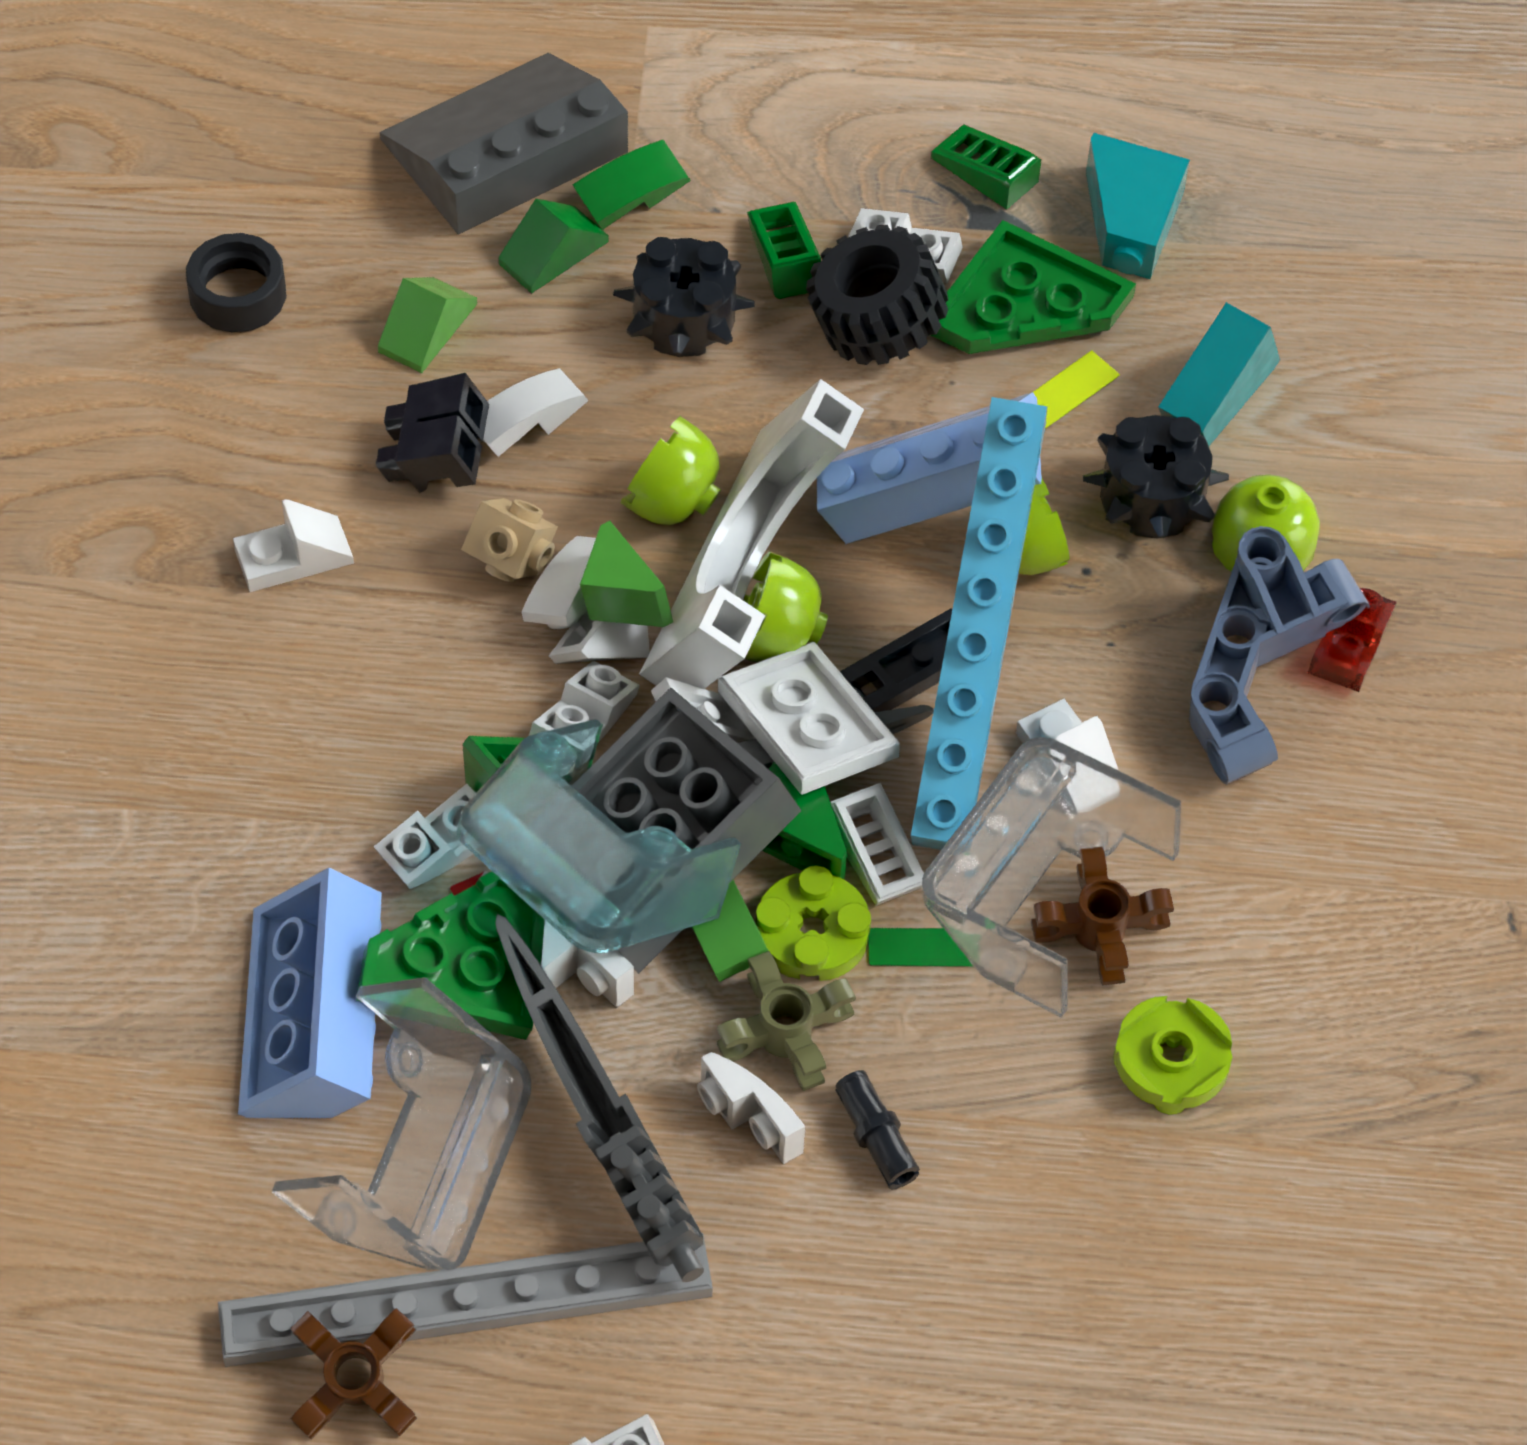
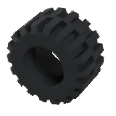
(877, 294)

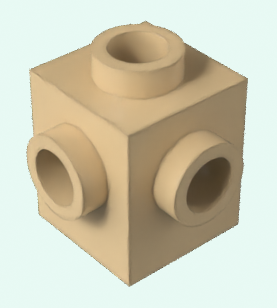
(510, 538)

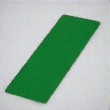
(913, 948)

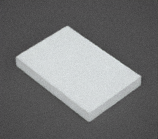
(808, 718)

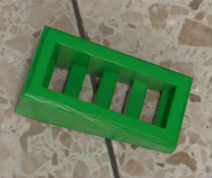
(1001, 187)
(784, 252)

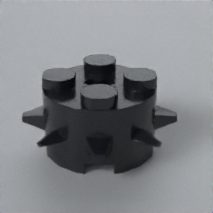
(684, 295)
(1156, 475)

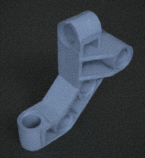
(1278, 612)

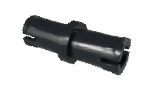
(877, 1129)

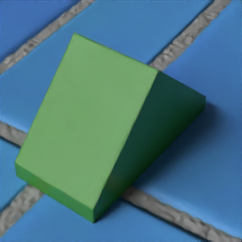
(423, 320)
(621, 585)

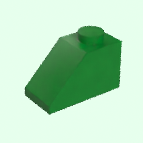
(812, 835)

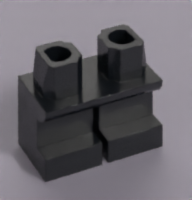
(436, 433)

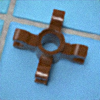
(1097, 934)
(331, 1396)

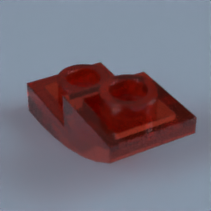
(1349, 650)

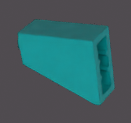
(1133, 201)
(1222, 372)

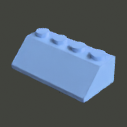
(905, 477)
(303, 1027)

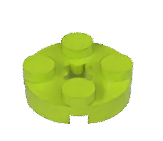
(820, 896)
(1168, 1083)

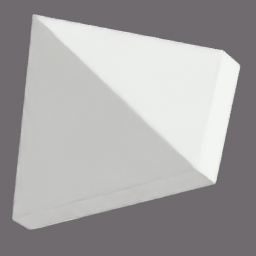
(601, 641)

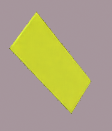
(1074, 386)

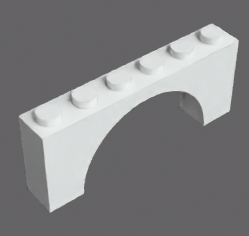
(709, 616)

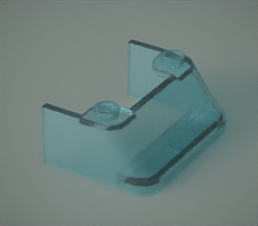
(577, 864)

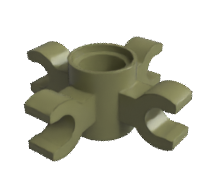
(791, 1041)

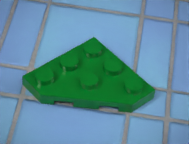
(1029, 293)
(462, 953)

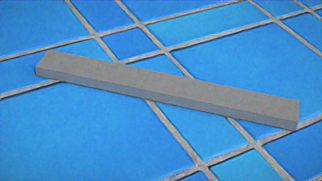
(460, 1299)

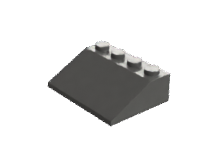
(510, 139)
(691, 779)

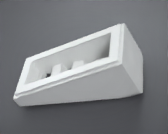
(876, 803)

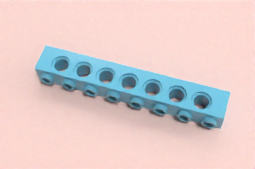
(979, 620)

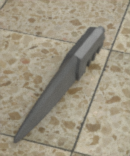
(607, 1121)

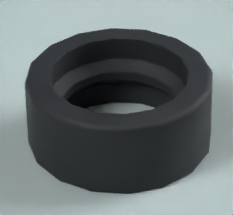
(238, 312)

